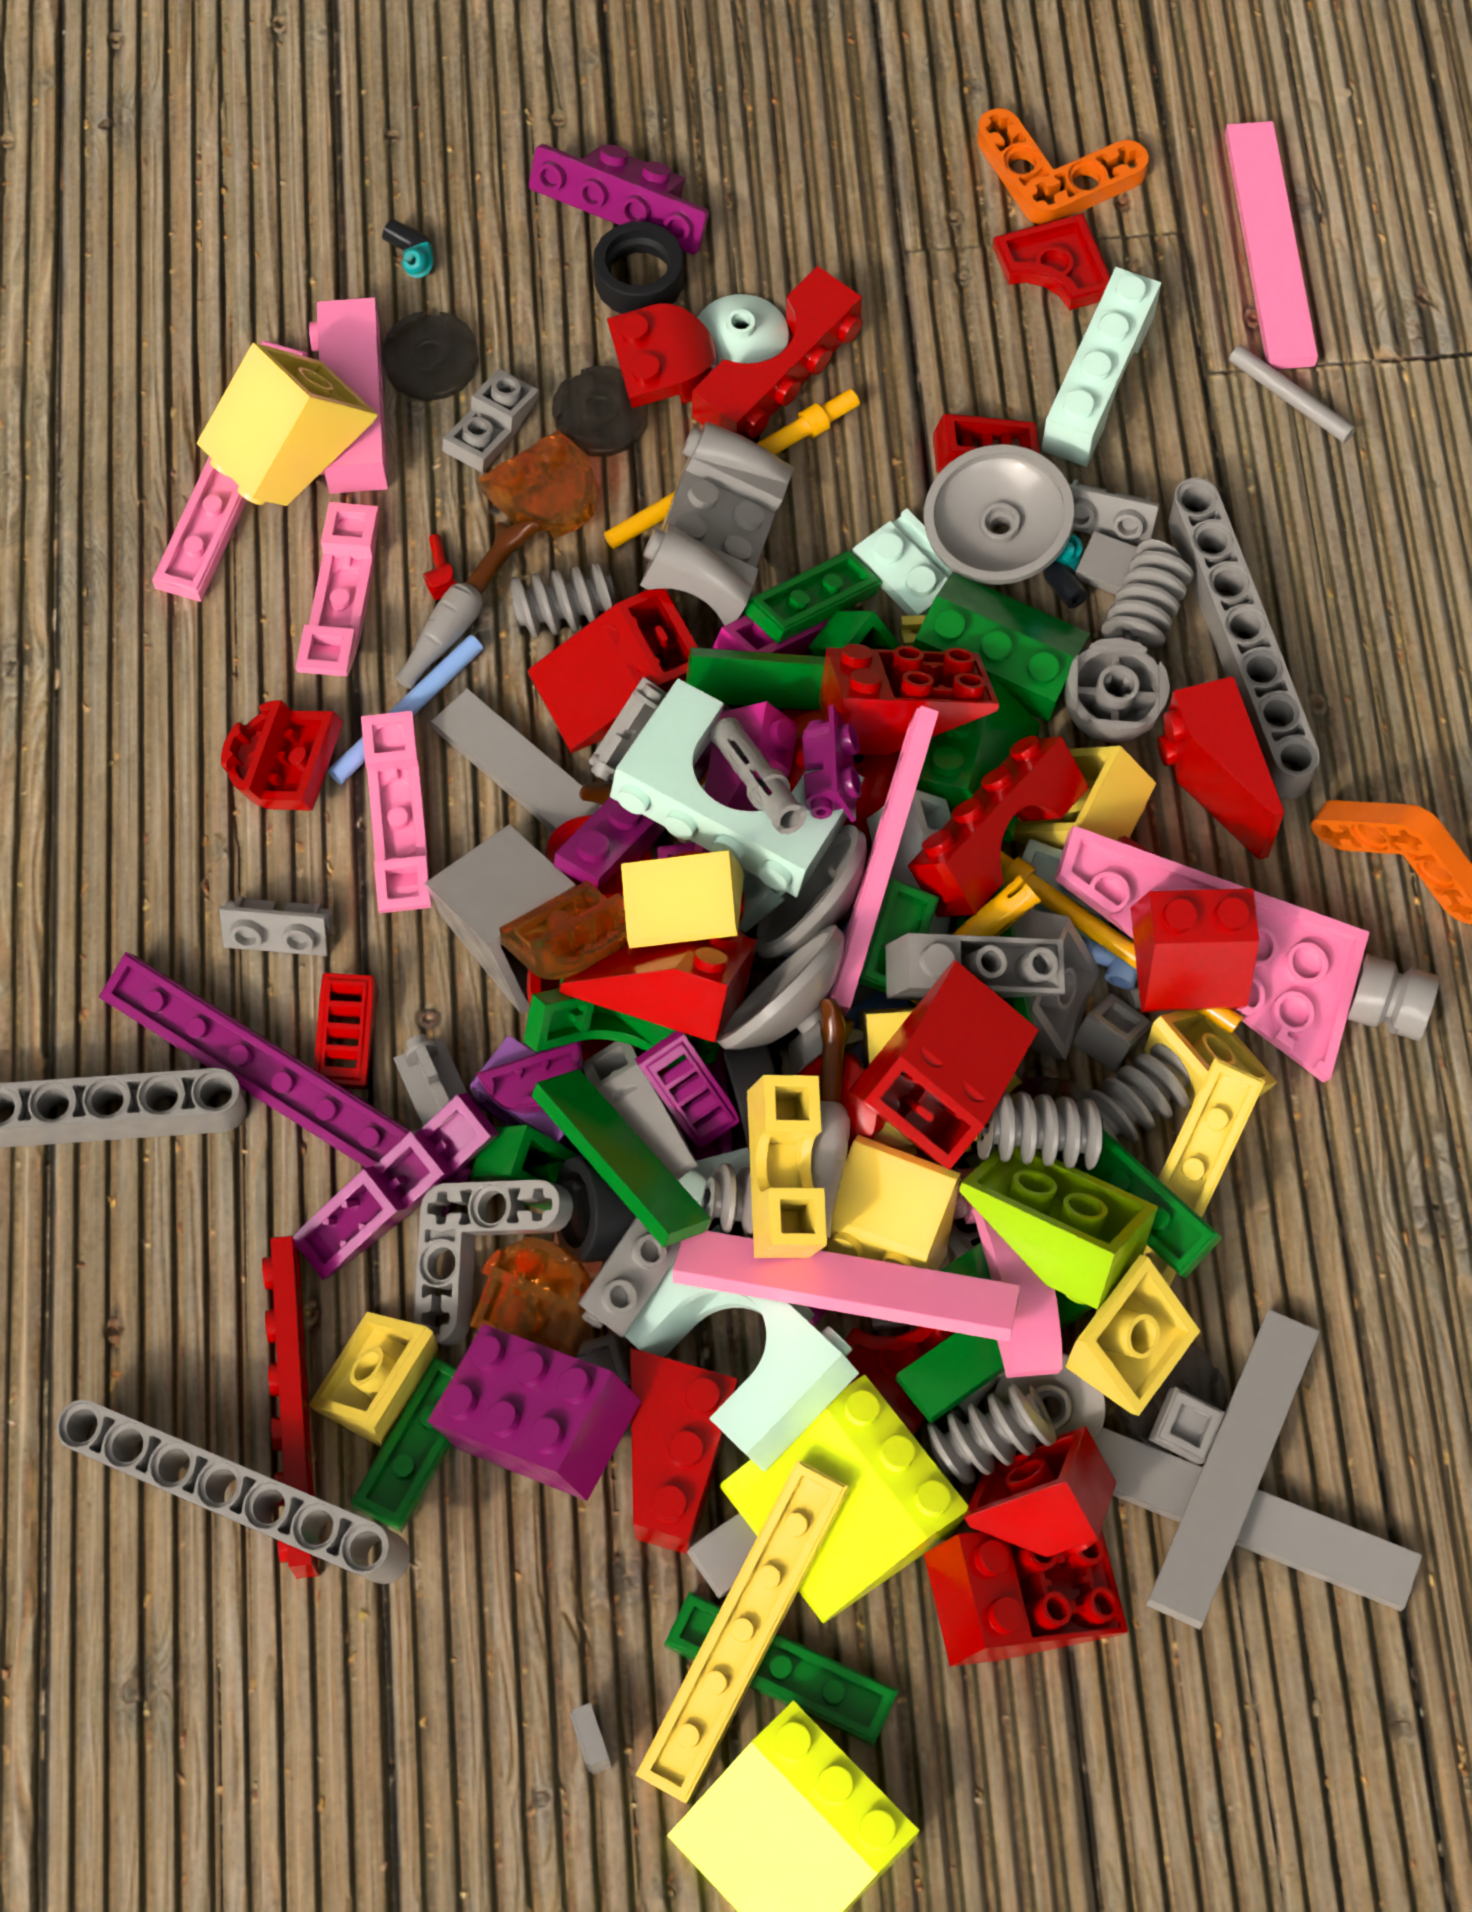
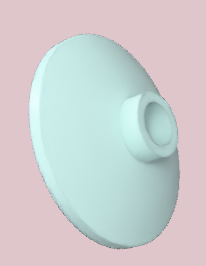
(761, 339)

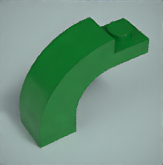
(562, 1020)

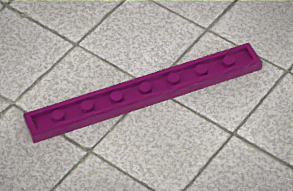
(257, 1064)

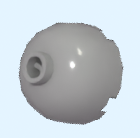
(1116, 690)

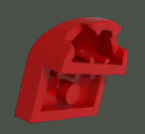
(662, 352)
(281, 755)

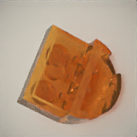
(545, 484)
(567, 932)
(535, 1294)

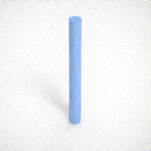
(413, 701)

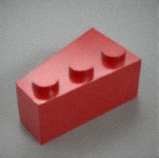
(673, 1446)

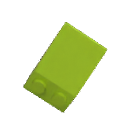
(1062, 1222)

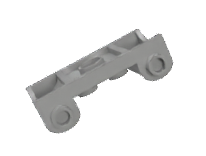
(717, 520)

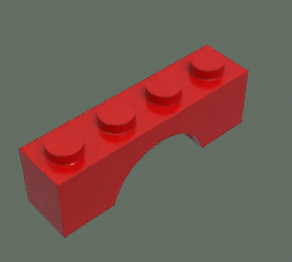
(744, 395)
(965, 855)

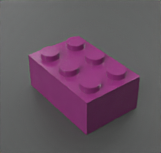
(535, 1411)

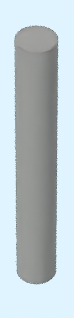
(1292, 394)

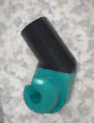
(415, 245)
(1061, 574)

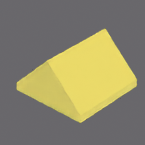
(682, 898)
(1198, 1043)
(1134, 1339)
(376, 1375)

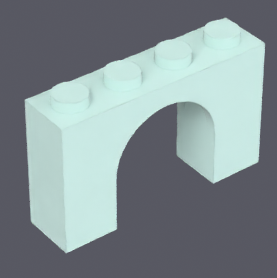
(661, 784)
(789, 1386)

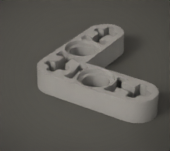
(458, 1234)

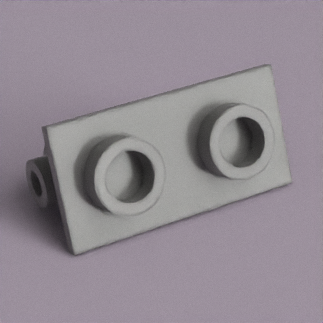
(1114, 515)
(626, 728)
(261, 927)
(429, 1075)
(627, 1279)

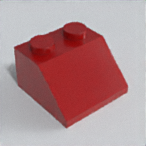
(1195, 949)
(1046, 1498)

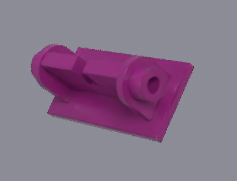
(838, 783)

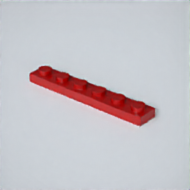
(289, 1381)

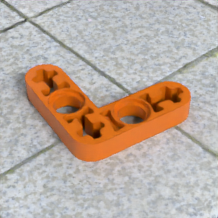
(1046, 181)
(1407, 832)

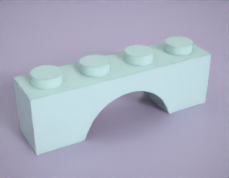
(1098, 366)

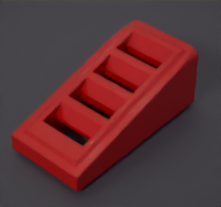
(966, 429)
(346, 987)

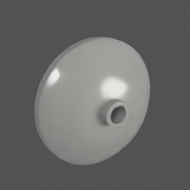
(994, 489)
(821, 903)
(788, 995)

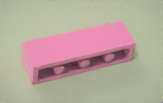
(350, 346)

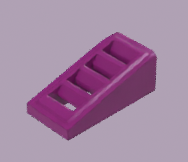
(705, 1116)

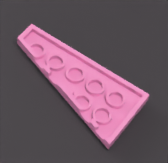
(1302, 961)

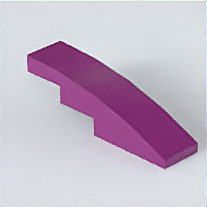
(394, 1185)

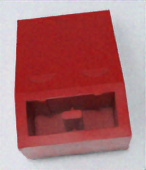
(602, 664)
(885, 687)
(947, 1065)
(1016, 1603)

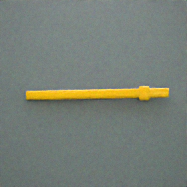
(810, 423)
(1095, 927)

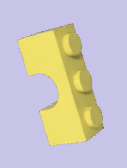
(782, 1131)

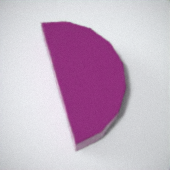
(515, 1081)

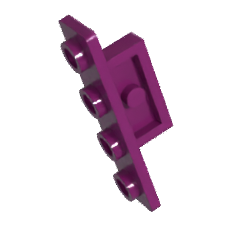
(620, 190)

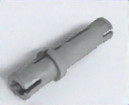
(780, 806)

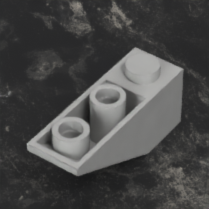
(1002, 963)
(638, 1103)

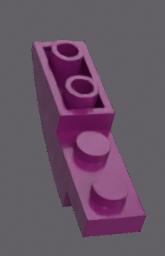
(612, 838)

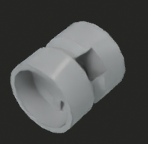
(1393, 997)

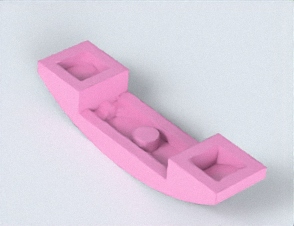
(341, 590)
(396, 812)
(1036, 1330)

